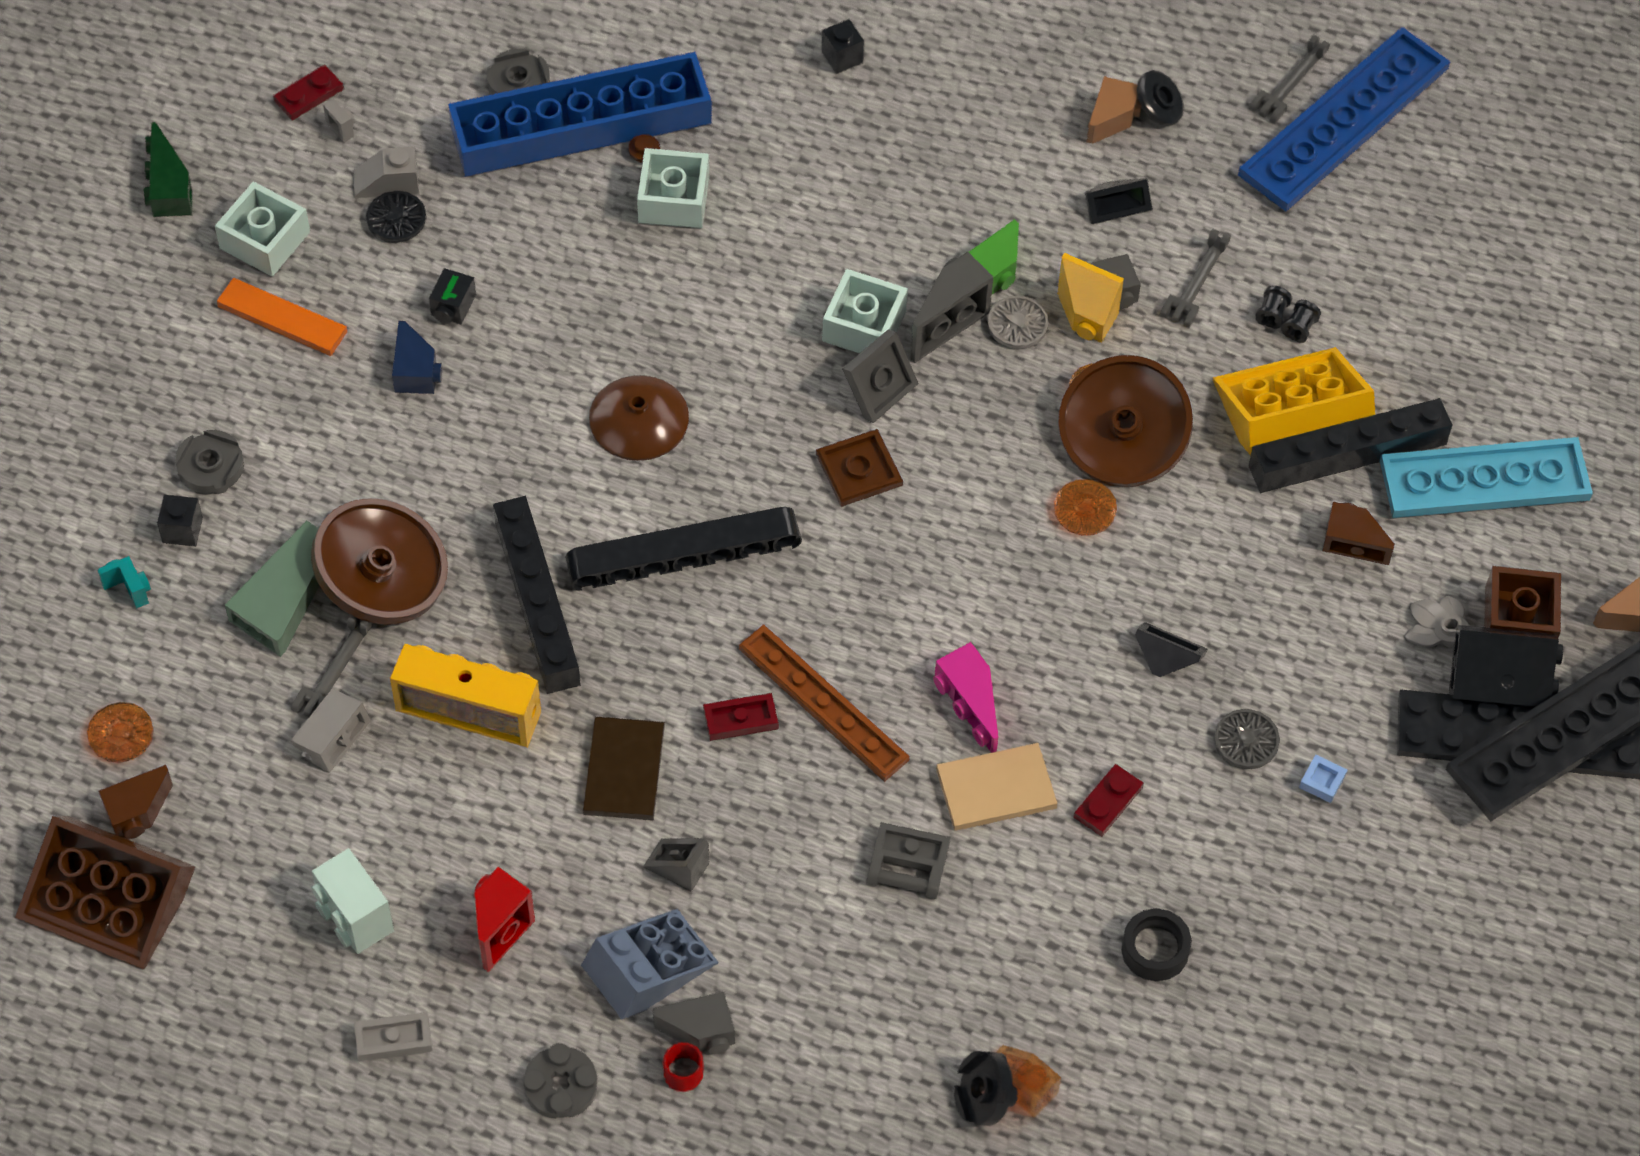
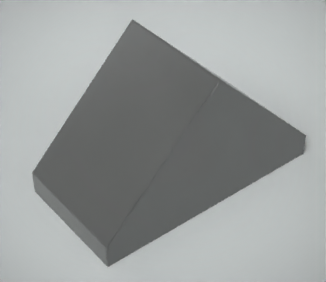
(680, 860)

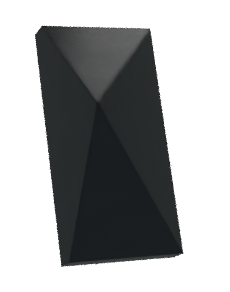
(1118, 199)
(1167, 651)

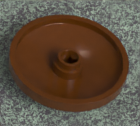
(1125, 421)
(379, 561)

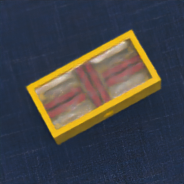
(466, 694)

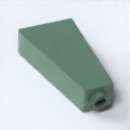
(278, 593)

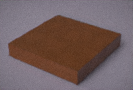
(859, 467)

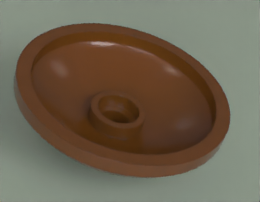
(640, 431)

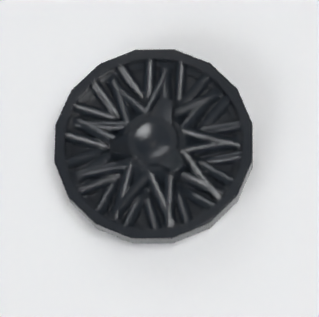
(1160, 98)
(396, 216)

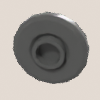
(1247, 739)

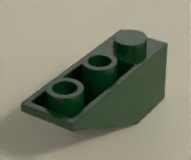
(169, 183)

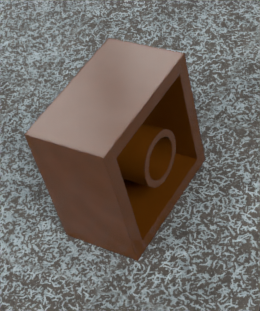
(1523, 600)

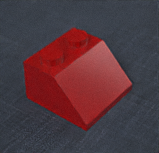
(502, 914)

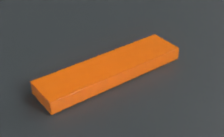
(282, 316)

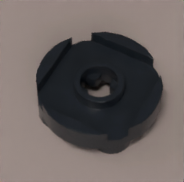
(989, 1074)

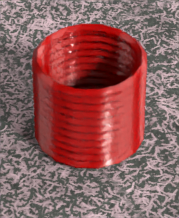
(678, 1051)

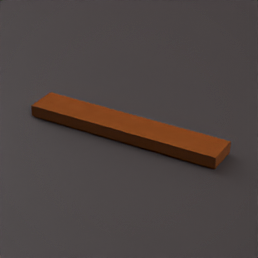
(824, 703)

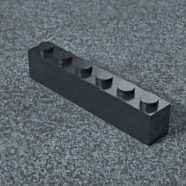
(1349, 445)
(536, 595)

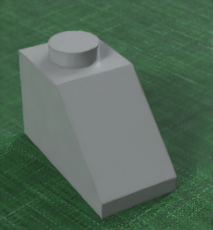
(386, 172)

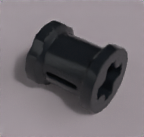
(1273, 306)
(1300, 322)

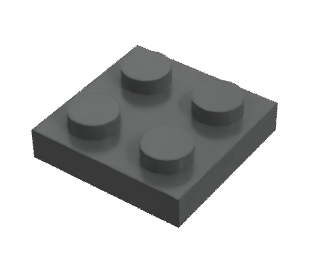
(880, 376)

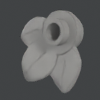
(1434, 622)

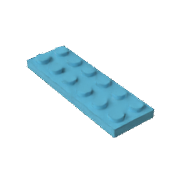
(1485, 477)

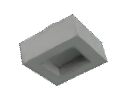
(339, 120)

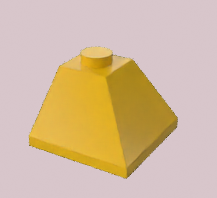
(1089, 297)

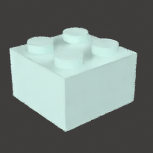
(673, 188)
(262, 228)
(863, 311)
(352, 902)

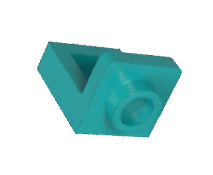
(122, 571)

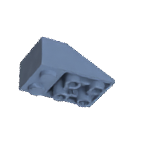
(646, 962)

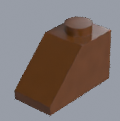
(1356, 534)
(136, 801)

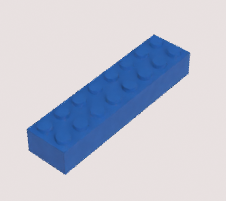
(580, 113)

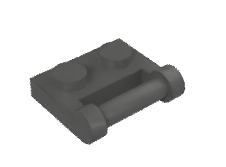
(909, 849)

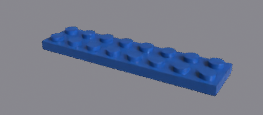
(1343, 119)

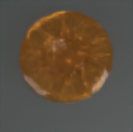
(1085, 507)
(120, 732)

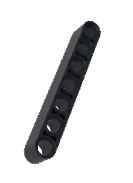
(683, 547)

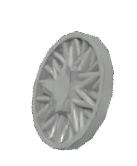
(1018, 322)

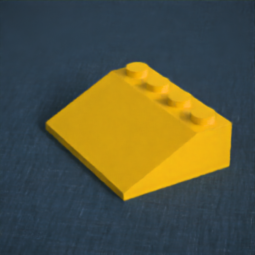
(1294, 397)

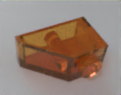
(1033, 1079)

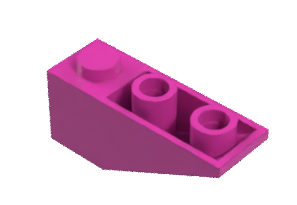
(969, 685)

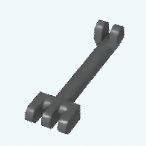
(1274, 101)
(1184, 304)
(359, 629)

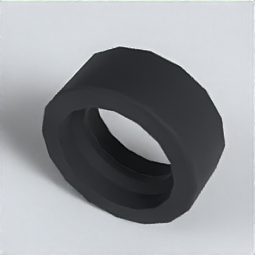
(1150, 969)

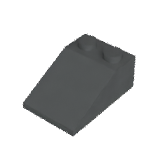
(953, 304)

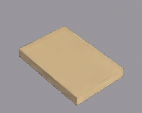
(996, 786)

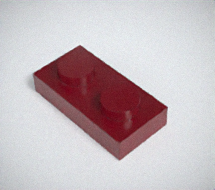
(308, 92)
(740, 716)
(1108, 800)

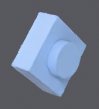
(1323, 778)

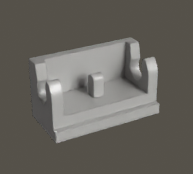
(331, 730)

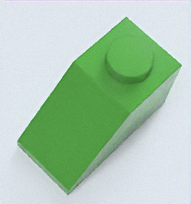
(999, 255)

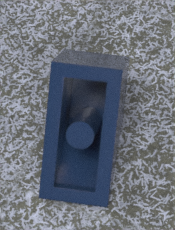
(414, 363)

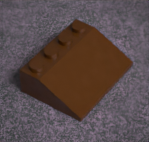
(103, 890)

